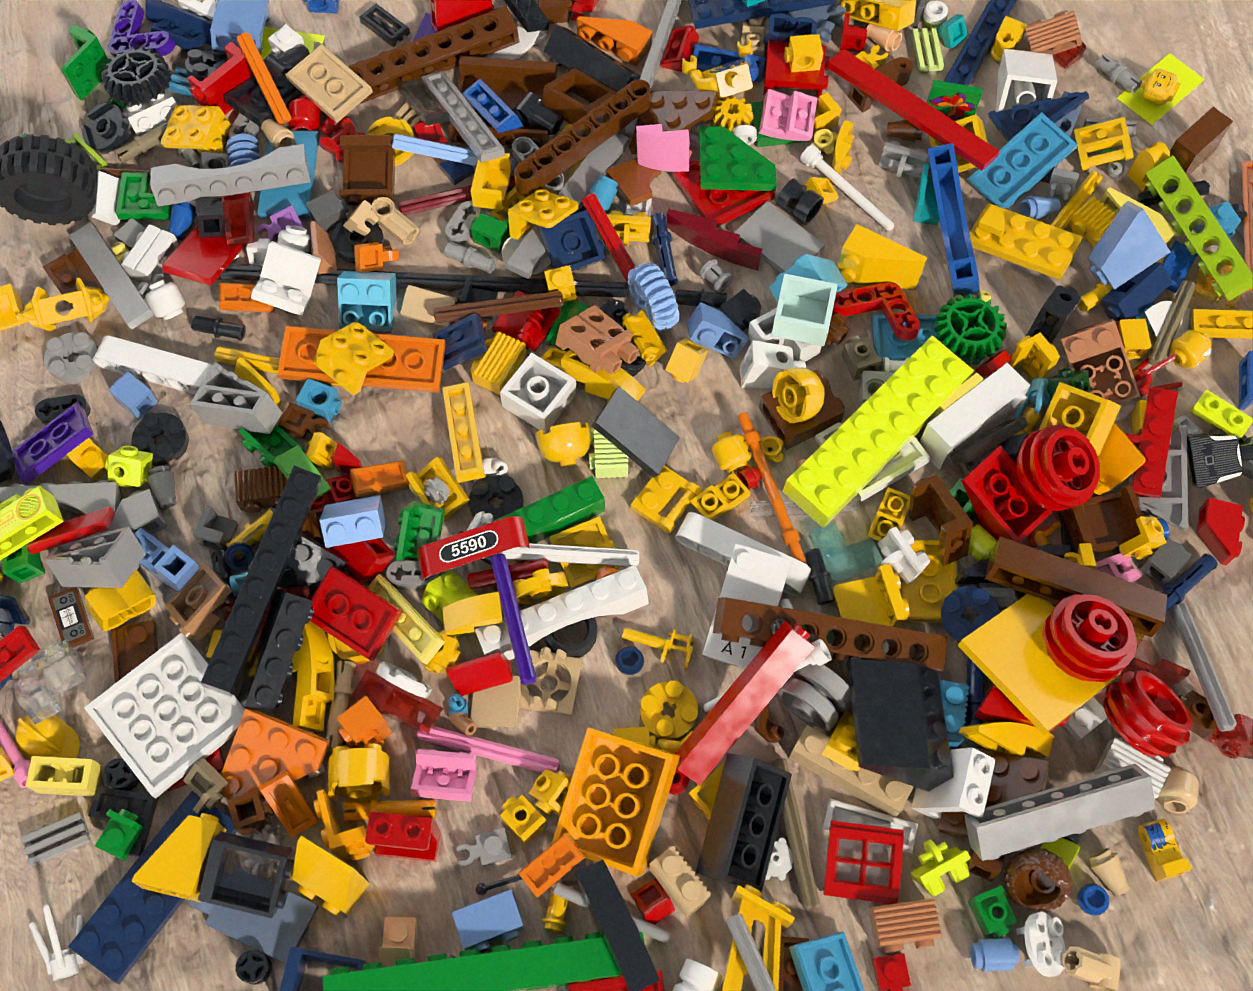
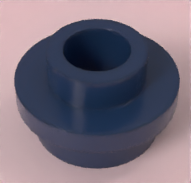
(243, 563)

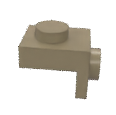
(206, 784)

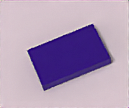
(52, 443)

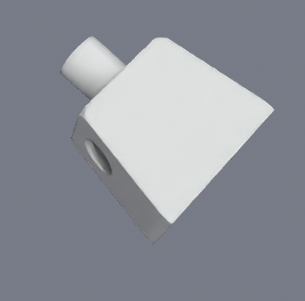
(764, 362)

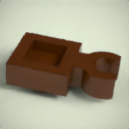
(300, 420)

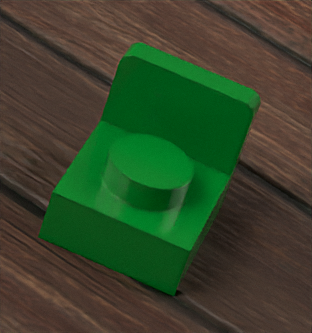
(119, 834)

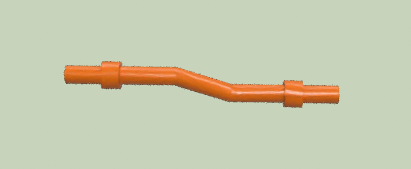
(790, 536)

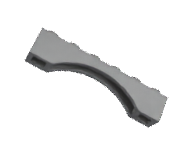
(184, 184)
(75, 496)

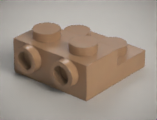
(195, 603)

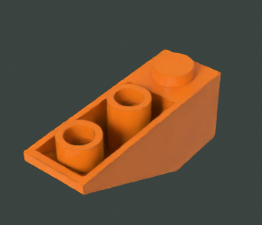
(619, 37)

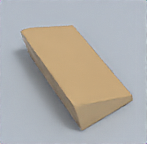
(420, 304)

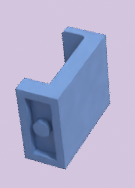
(237, 17)

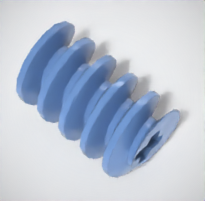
(242, 149)

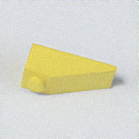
(1115, 200)

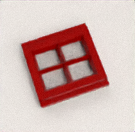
(863, 862)

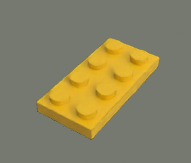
(1028, 243)

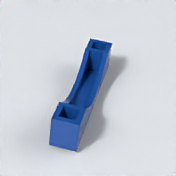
(953, 220)

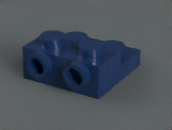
(573, 242)

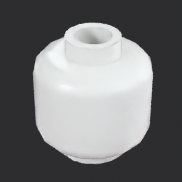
(295, 238)
(165, 299)

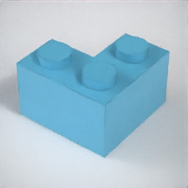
(812, 268)

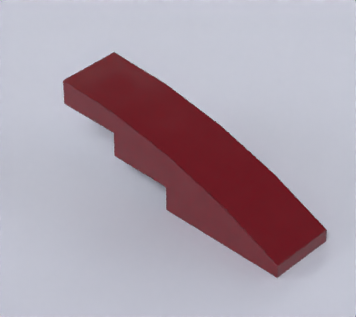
(703, 234)

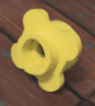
(825, 135)

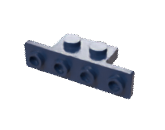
(184, 27)

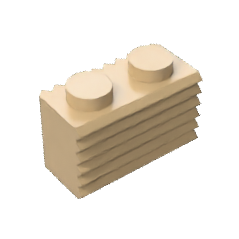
(679, 881)

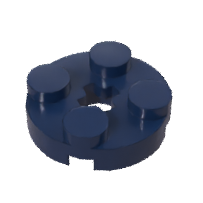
(956, 604)

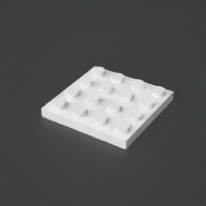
(165, 717)

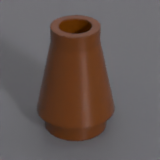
(904, 130)

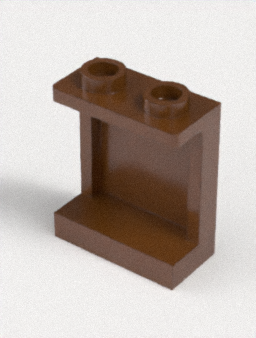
(367, 168)
(936, 502)
(1104, 520)

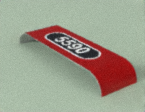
(472, 545)

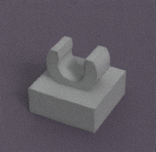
(1063, 183)

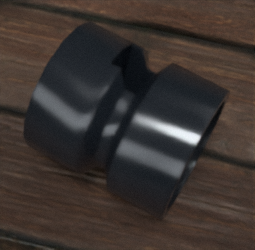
(798, 200)

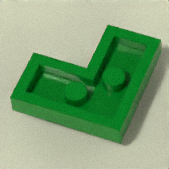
(136, 201)

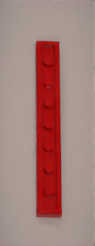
(913, 109)

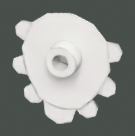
(780, 861)

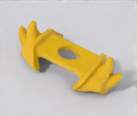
(42, 311)

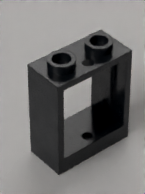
(213, 893)

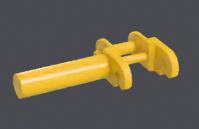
(661, 643)

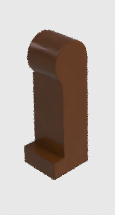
(897, 70)

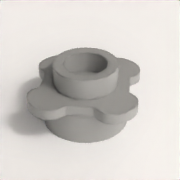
(436, 490)

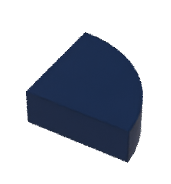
(456, 171)

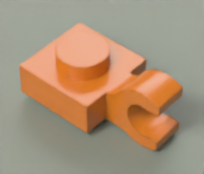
(372, 255)

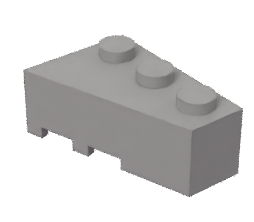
(234, 403)
(97, 560)

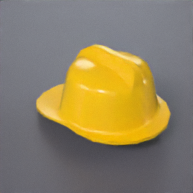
(47, 738)

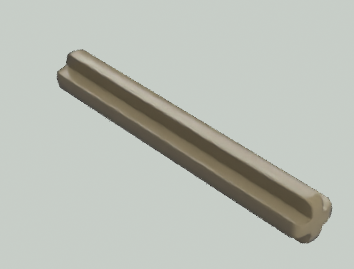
(1172, 322)

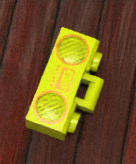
(26, 518)

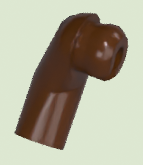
(766, 729)

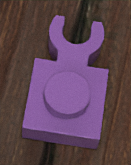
(280, 220)

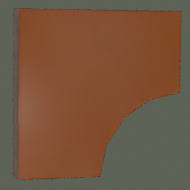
(633, 181)

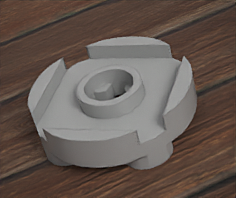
(61, 348)

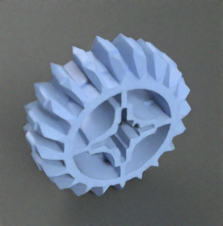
(653, 295)

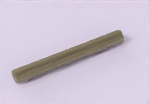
(798, 846)

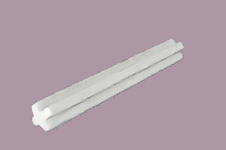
(575, 554)

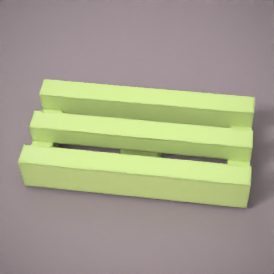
(916, 36)

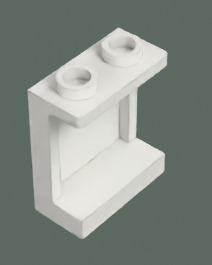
(963, 792)

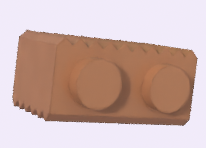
(1054, 34)
(905, 924)

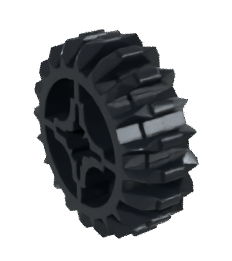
(136, 76)

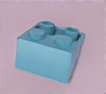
(367, 299)

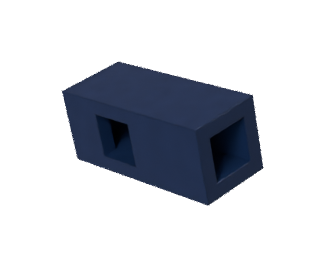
(1136, 293)

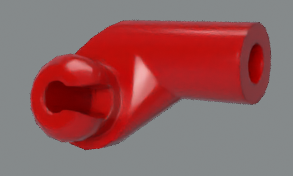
(331, 126)

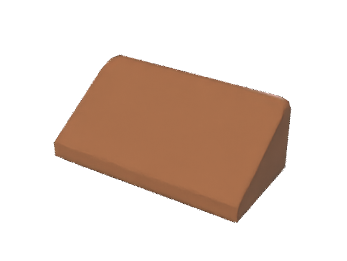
(323, 248)

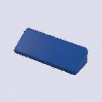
(713, 57)
(491, 107)

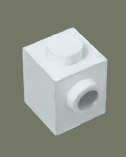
(284, 41)

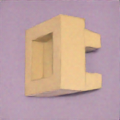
(359, 216)

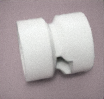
(698, 977)

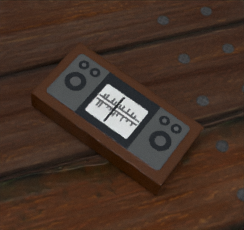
(71, 617)

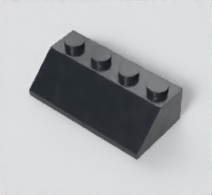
(744, 822)

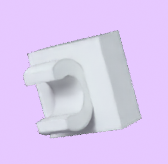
(257, 251)

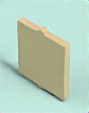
(497, 705)

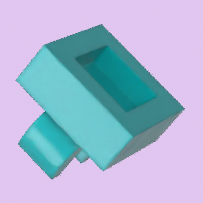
(953, 31)

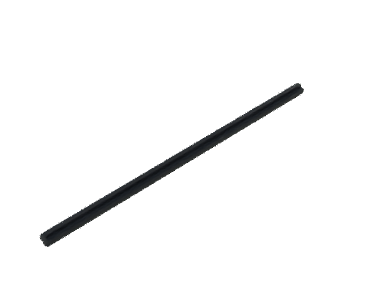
(453, 281)

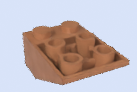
(1104, 356)

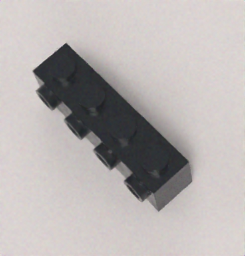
(575, 52)
(275, 651)

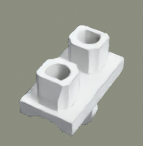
(901, 556)

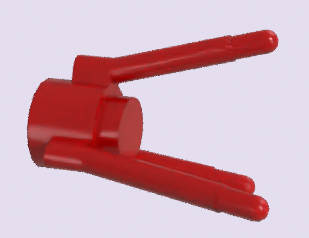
(1144, 378)

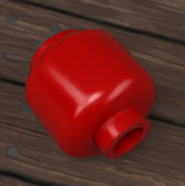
(304, 114)

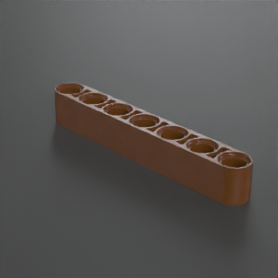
(582, 137)

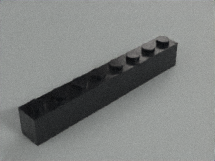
(261, 582)

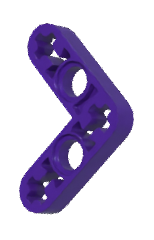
(131, 16)

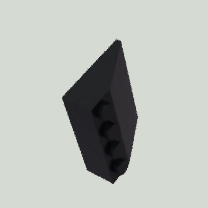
(900, 722)

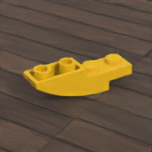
(599, 383)
(314, 679)

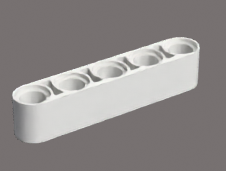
(151, 364)
(719, 543)

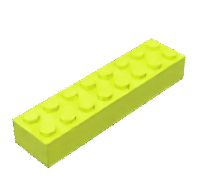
(876, 432)

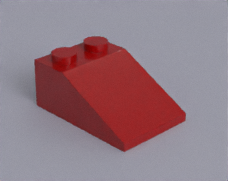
(1001, 500)

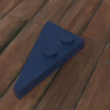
(1014, 120)

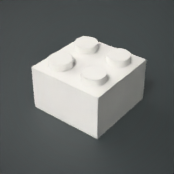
(538, 393)

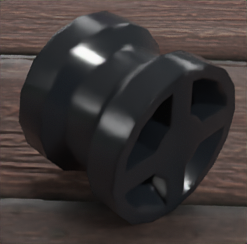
(115, 771)
(247, 966)

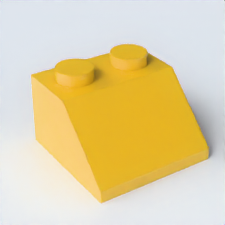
(1082, 412)

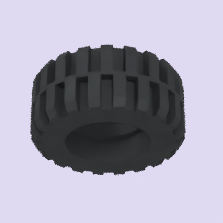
(46, 180)

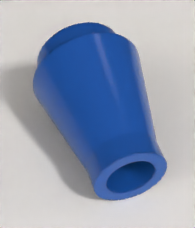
(181, 218)

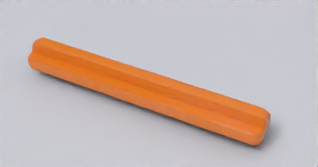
(263, 78)

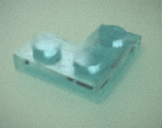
(844, 560)

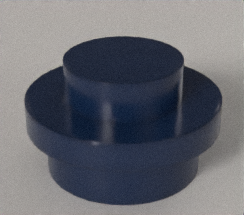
(629, 660)

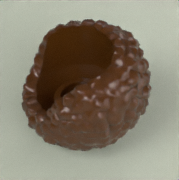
(1038, 880)

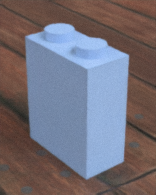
(353, 521)

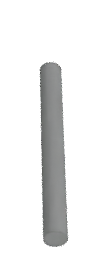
(643, 926)

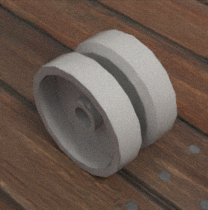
(816, 696)

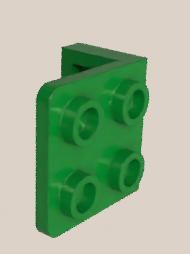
(85, 66)

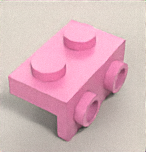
(444, 775)

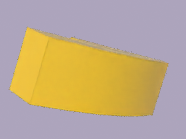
(1010, 738)

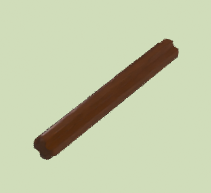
(499, 306)

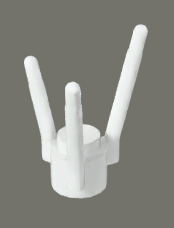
(63, 962)

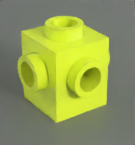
(129, 466)

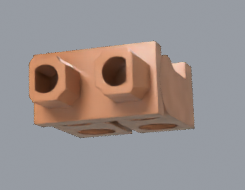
(597, 340)

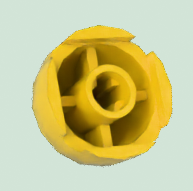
(798, 394)
(564, 443)

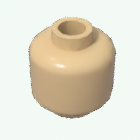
(1179, 791)

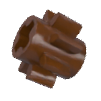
(837, 330)

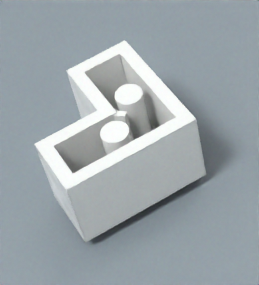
(761, 330)

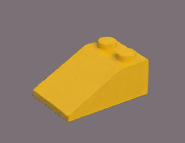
(874, 259)
(327, 878)

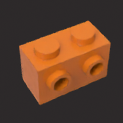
(363, 725)

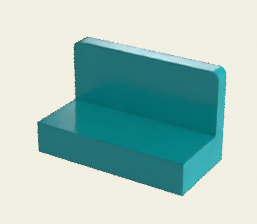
(925, 205)

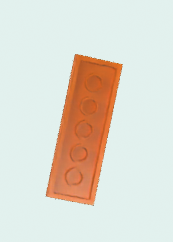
(414, 365)

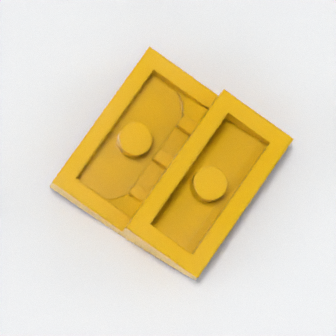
(583, 535)

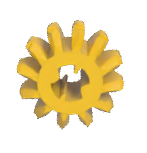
(732, 113)

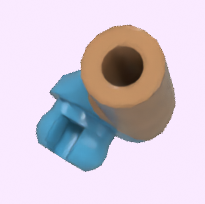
(459, 714)

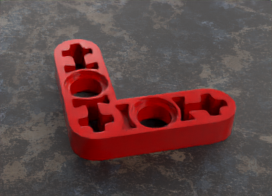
(889, 297)

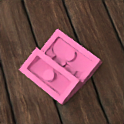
(788, 116)
(662, 149)

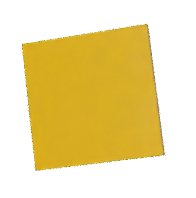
(1017, 662)

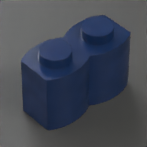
(782, 26)

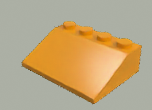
(617, 800)

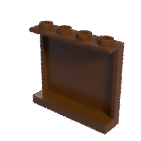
(510, 82)

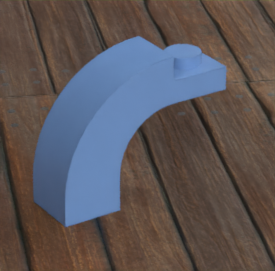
(166, 564)

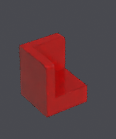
(852, 37)

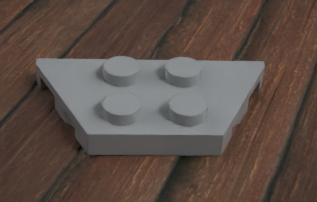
(1174, 496)

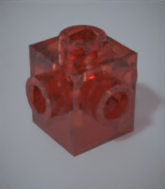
(1237, 741)

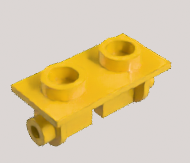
(644, 336)

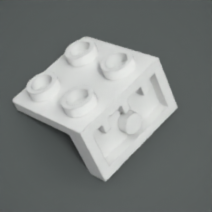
(286, 278)

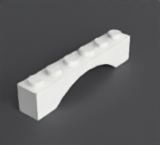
(607, 596)

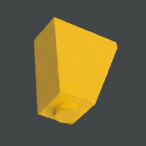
(181, 860)

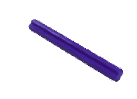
(513, 619)

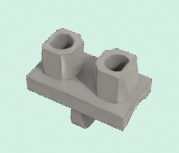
(903, 159)

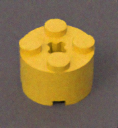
(358, 773)

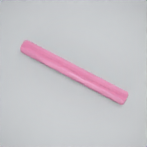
(489, 750)

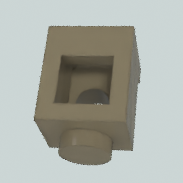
(860, 362)

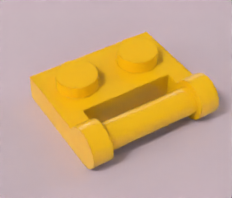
(1100, 137)
(659, 493)

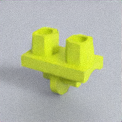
(938, 861)

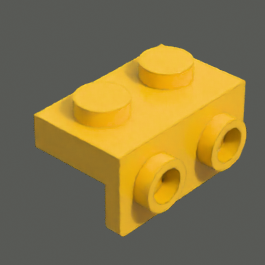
(1035, 356)
(439, 469)

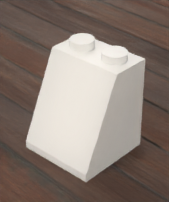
(1024, 78)

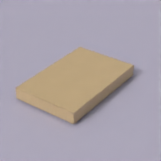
(329, 83)

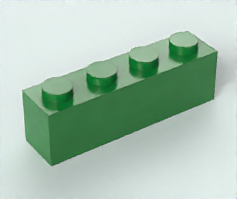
(561, 510)

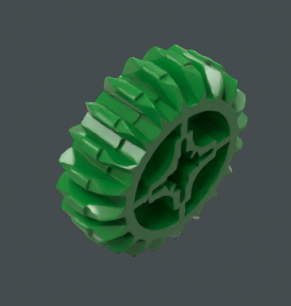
(978, 341)

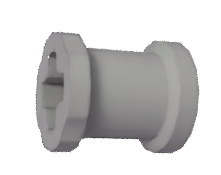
(716, 276)

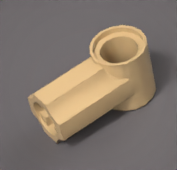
(394, 221)
(1098, 969)

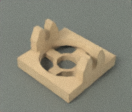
(545, 703)

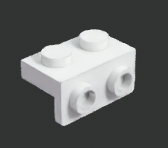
(151, 115)

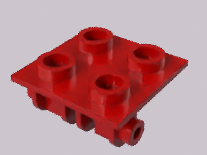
(527, 326)

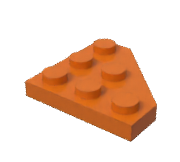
(266, 749)

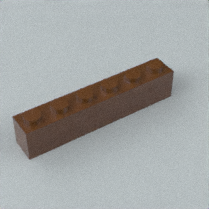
(1058, 578)

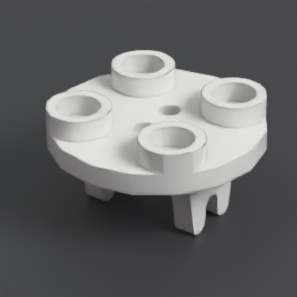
(1043, 943)

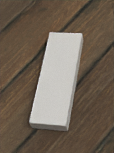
(850, 813)

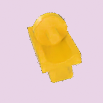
(631, 227)

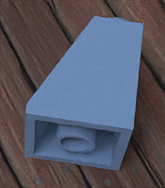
(1126, 247)

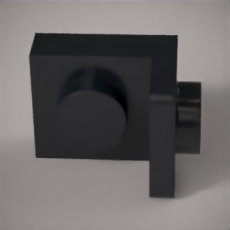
(469, 294)

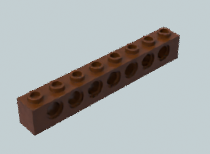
(440, 51)
(929, 647)

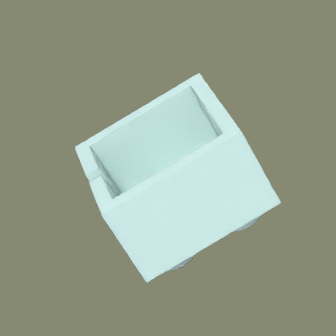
(804, 310)

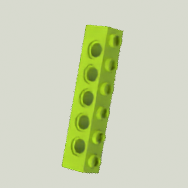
(1170, 174)

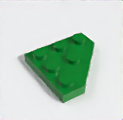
(732, 163)

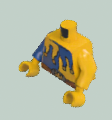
(726, 78)

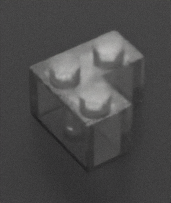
(45, 677)

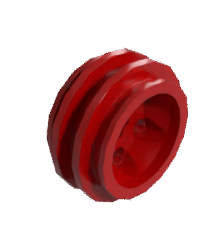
(1058, 467)
(1089, 638)
(1147, 714)

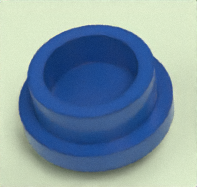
(1093, 899)

